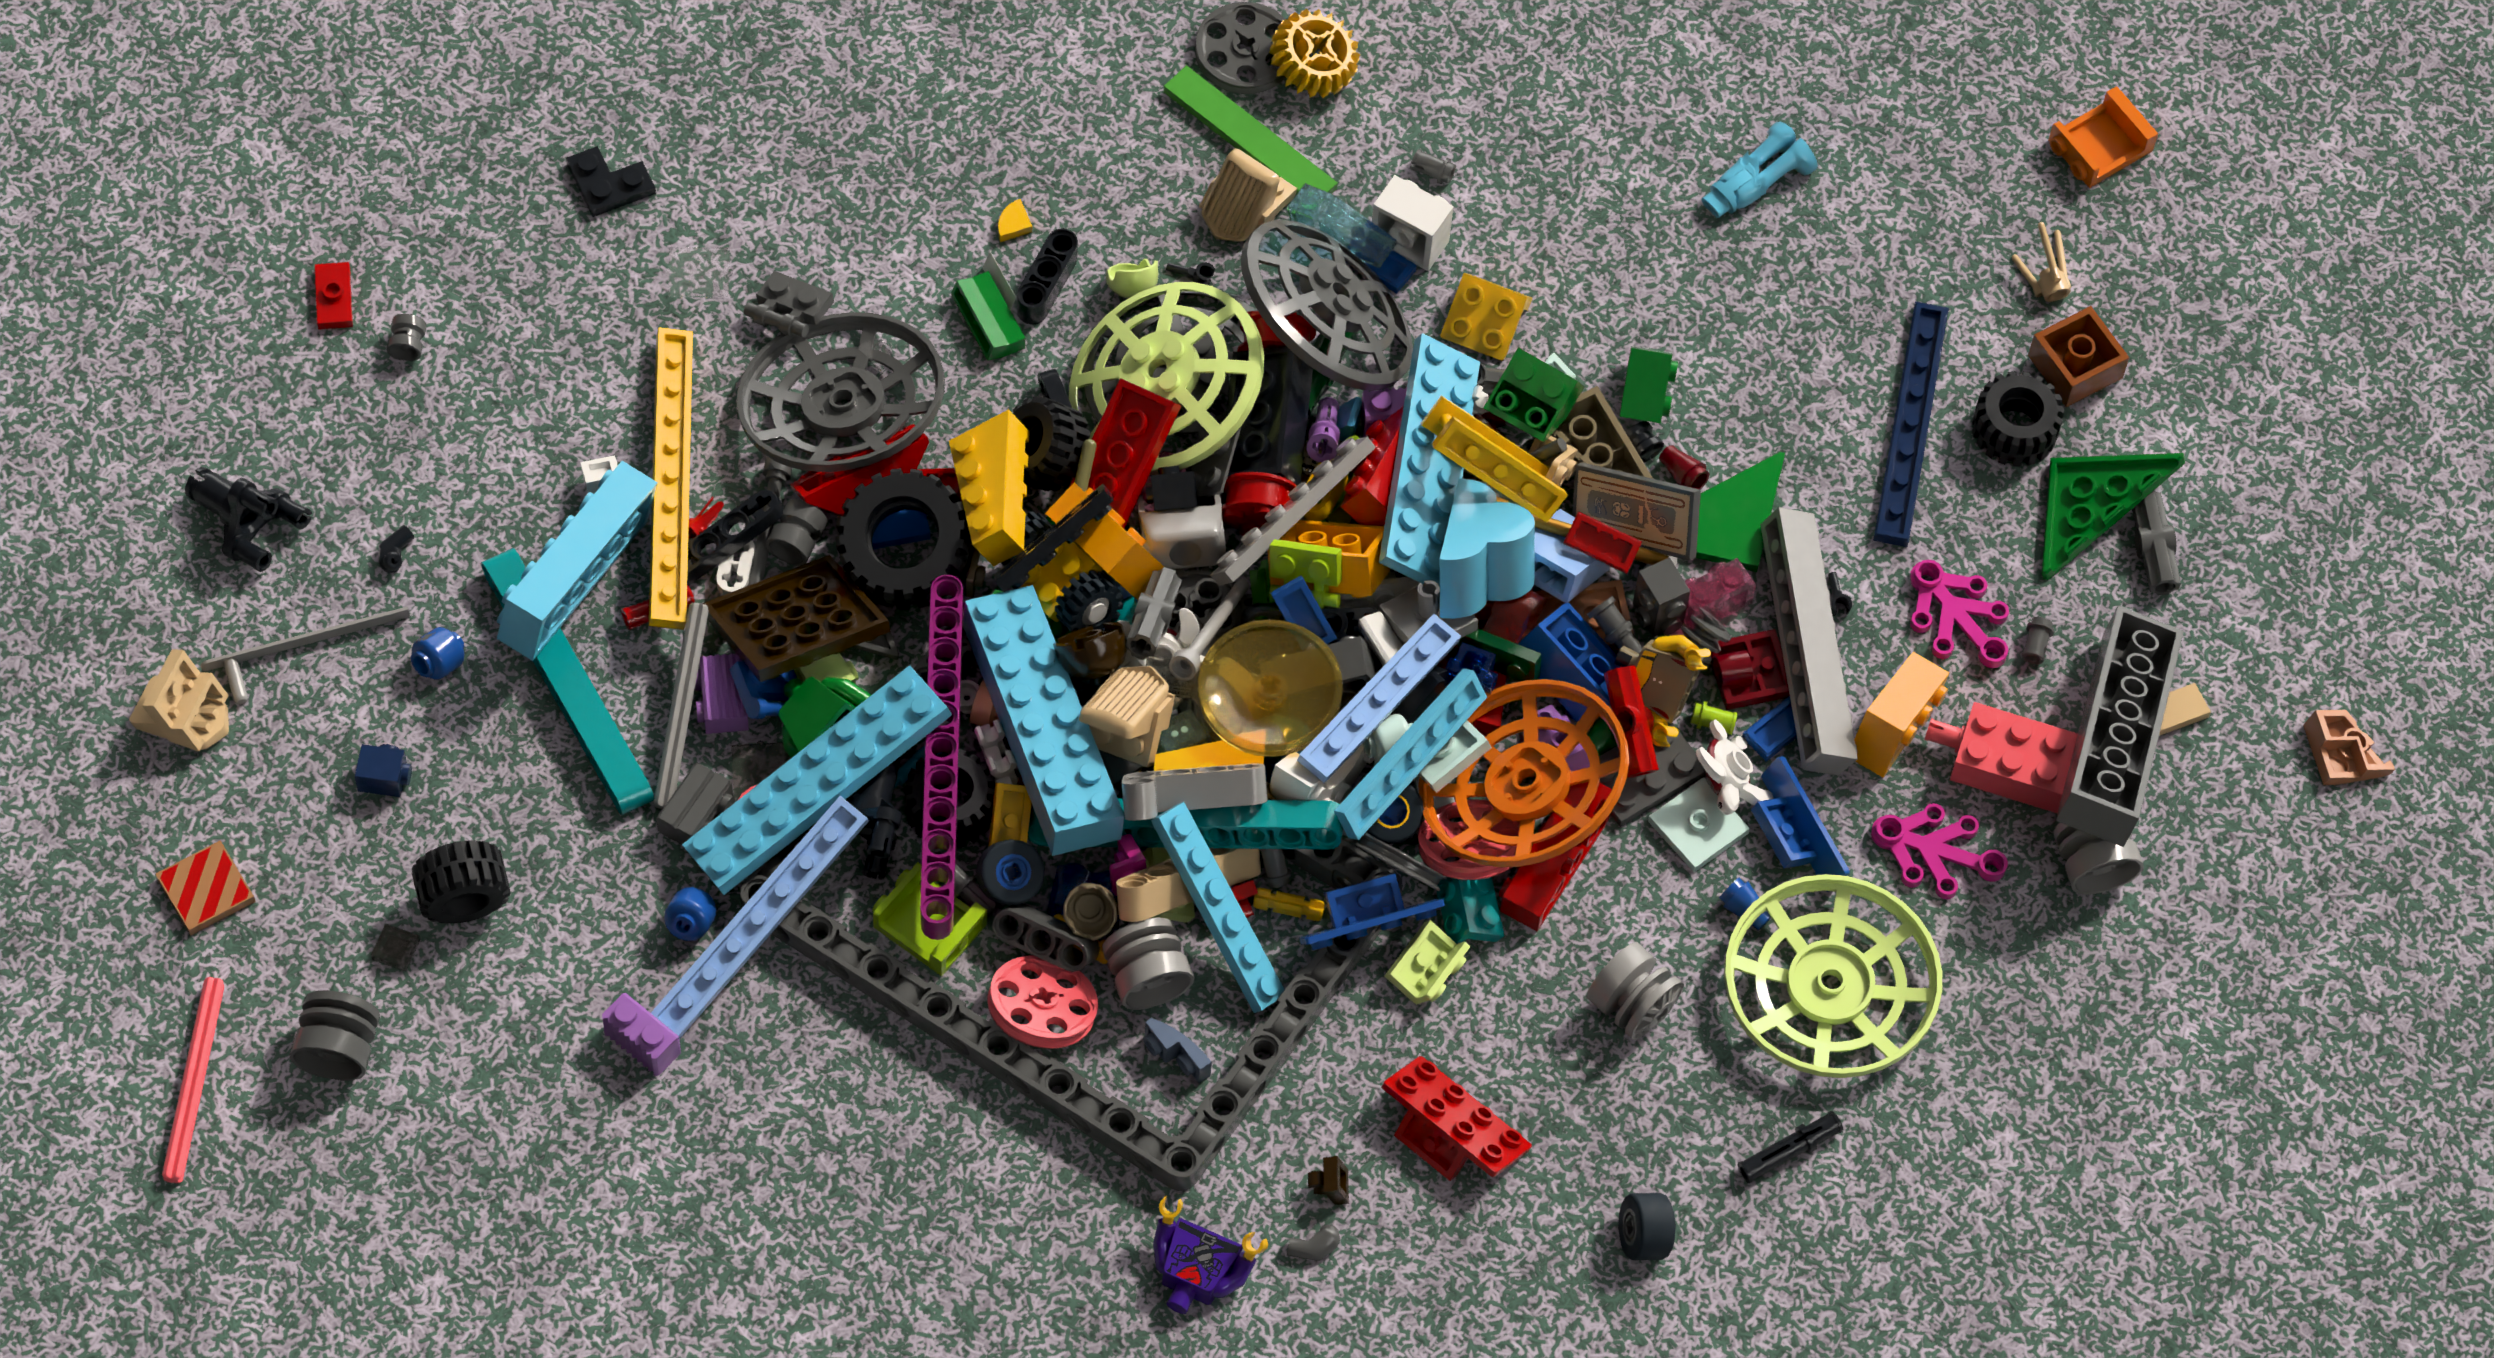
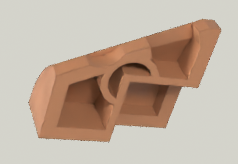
(2342, 749)

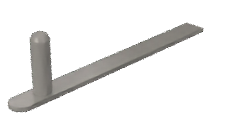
(231, 660)

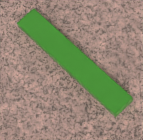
(1244, 131)

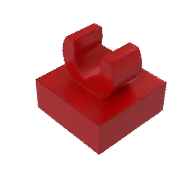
(1242, 894)

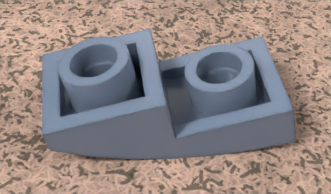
(1171, 1043)

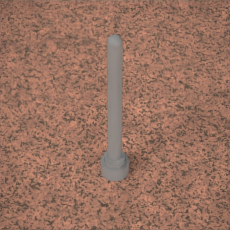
(1187, 661)

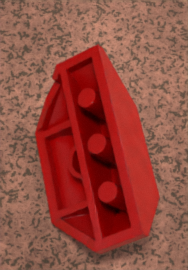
(832, 489)

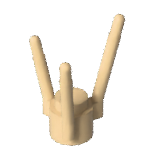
(2053, 280)

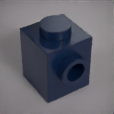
(382, 770)

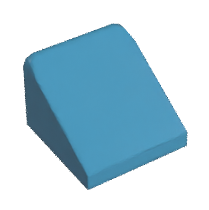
(1348, 418)

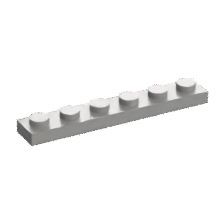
(1282, 518)

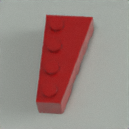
(1372, 478)
(1539, 885)

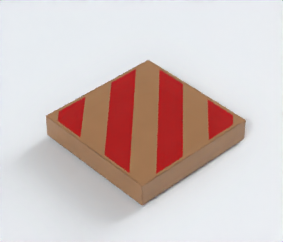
(205, 887)

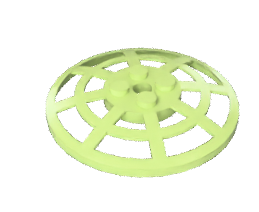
(1181, 363)
(1838, 960)

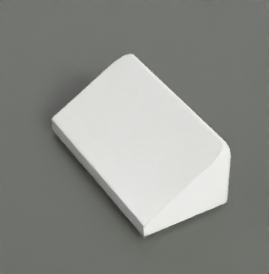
(1379, 636)

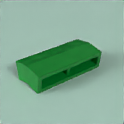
(988, 316)

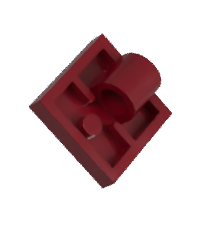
(1750, 670)

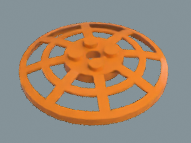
(1532, 760)

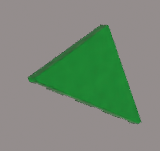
(2094, 494)
(1733, 514)

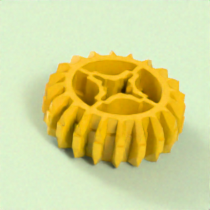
(1306, 34)

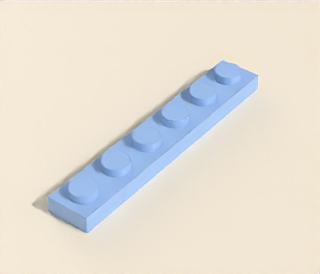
(1378, 698)

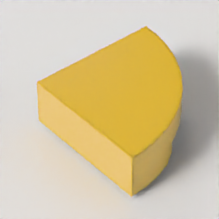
(1013, 222)

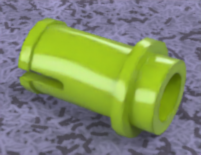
(1704, 714)

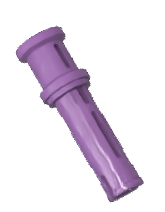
(1325, 429)

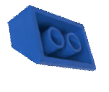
(1572, 654)

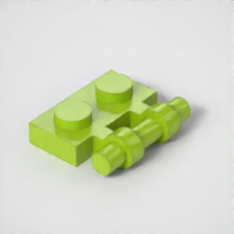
(1314, 562)

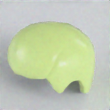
(1130, 279)

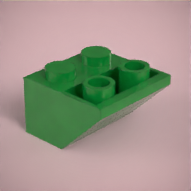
(1533, 396)

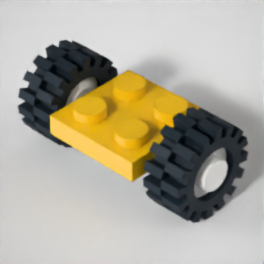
(1071, 583)

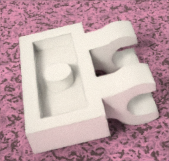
(993, 748)

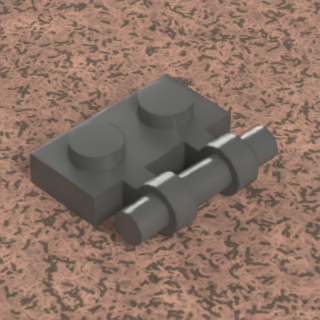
(793, 298)

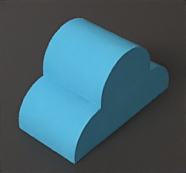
(1484, 551)

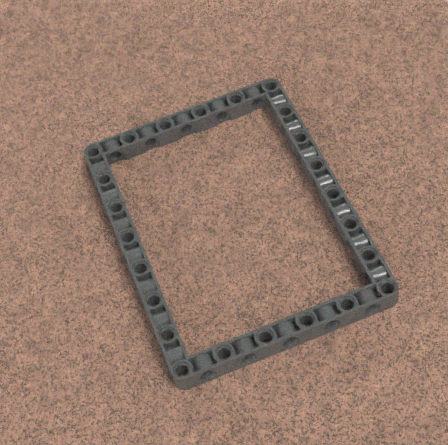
(1035, 1074)

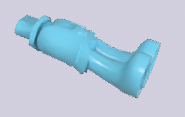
(1743, 182)

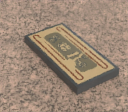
(1642, 507)

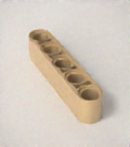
(1162, 888)

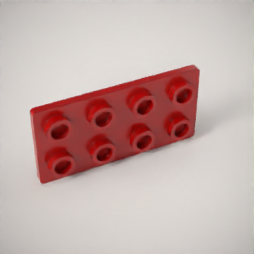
(1449, 1124)

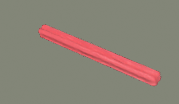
(193, 1080)

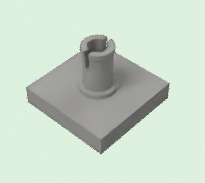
(1413, 608)

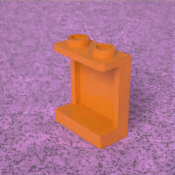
(2103, 139)

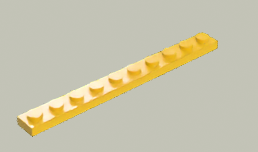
(672, 473)

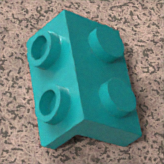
(1470, 910)

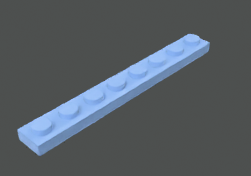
(760, 916)

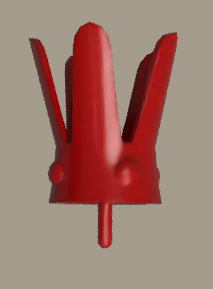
(701, 522)

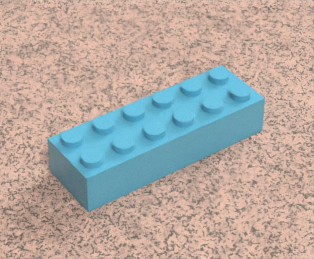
(575, 560)

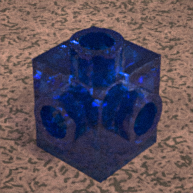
(1474, 659)

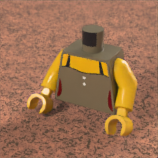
(1666, 677)

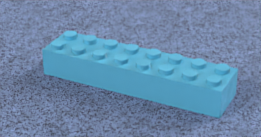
(1042, 721)

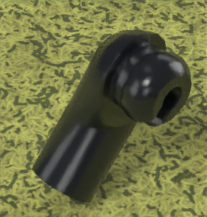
(391, 547)

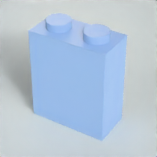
(1560, 568)

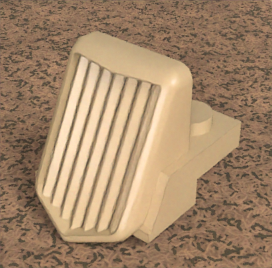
(1243, 197)
(183, 705)
(1130, 714)

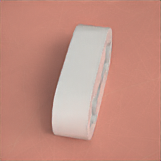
(742, 567)

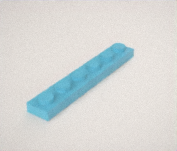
(1410, 754)
(1218, 907)

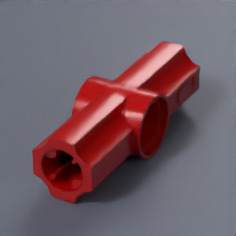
(1627, 701)

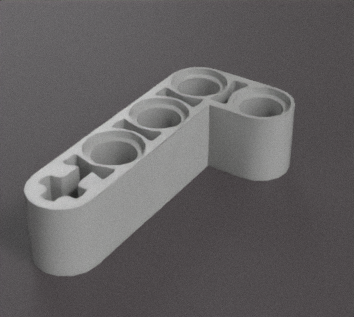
(1198, 788)

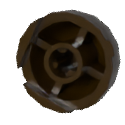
(1092, 653)

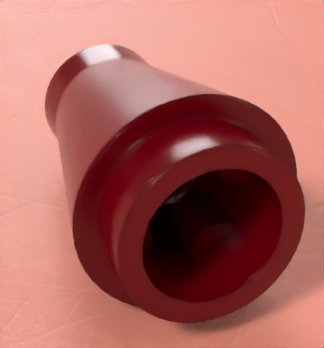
(1684, 468)

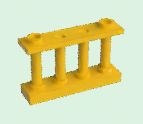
(1493, 459)

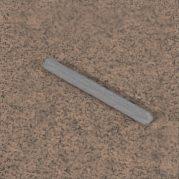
(681, 704)

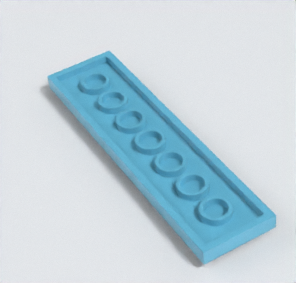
(1422, 476)
(814, 779)

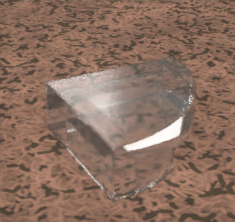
(883, 343)

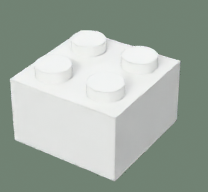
(1415, 220)

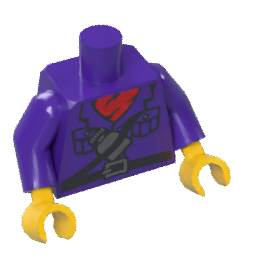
(1199, 1261)

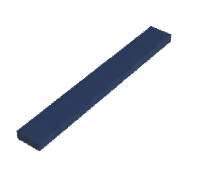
(1911, 424)

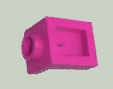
(1127, 860)

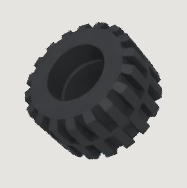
(2013, 441)
(1053, 442)
(972, 815)
(460, 882)

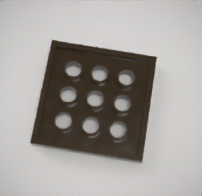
(796, 618)

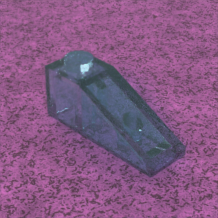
(1341, 222)

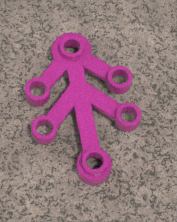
(1957, 610)
(1933, 847)

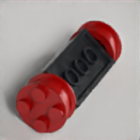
(1273, 435)

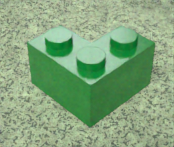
(1647, 384)

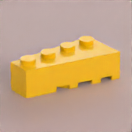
(992, 485)

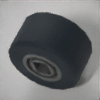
(1646, 1226)

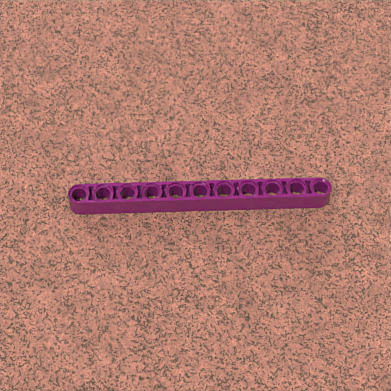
(945, 769)

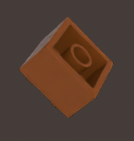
(2078, 356)

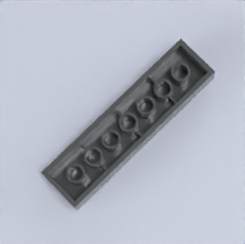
(2120, 726)

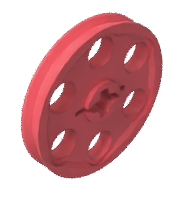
(1435, 852)
(1042, 1003)

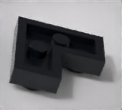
(607, 189)

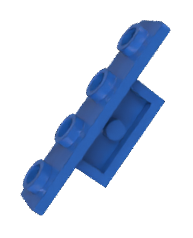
(1794, 824)
(1365, 906)

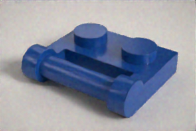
(755, 693)

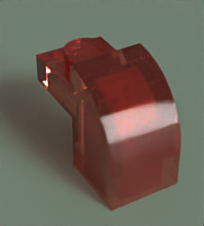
(1515, 616)

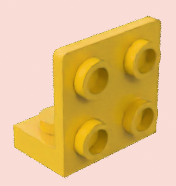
(1484, 316)

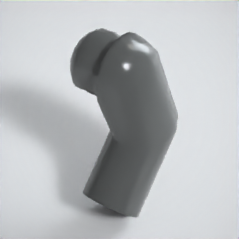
(1317, 1247)

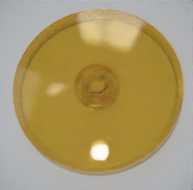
(1269, 687)

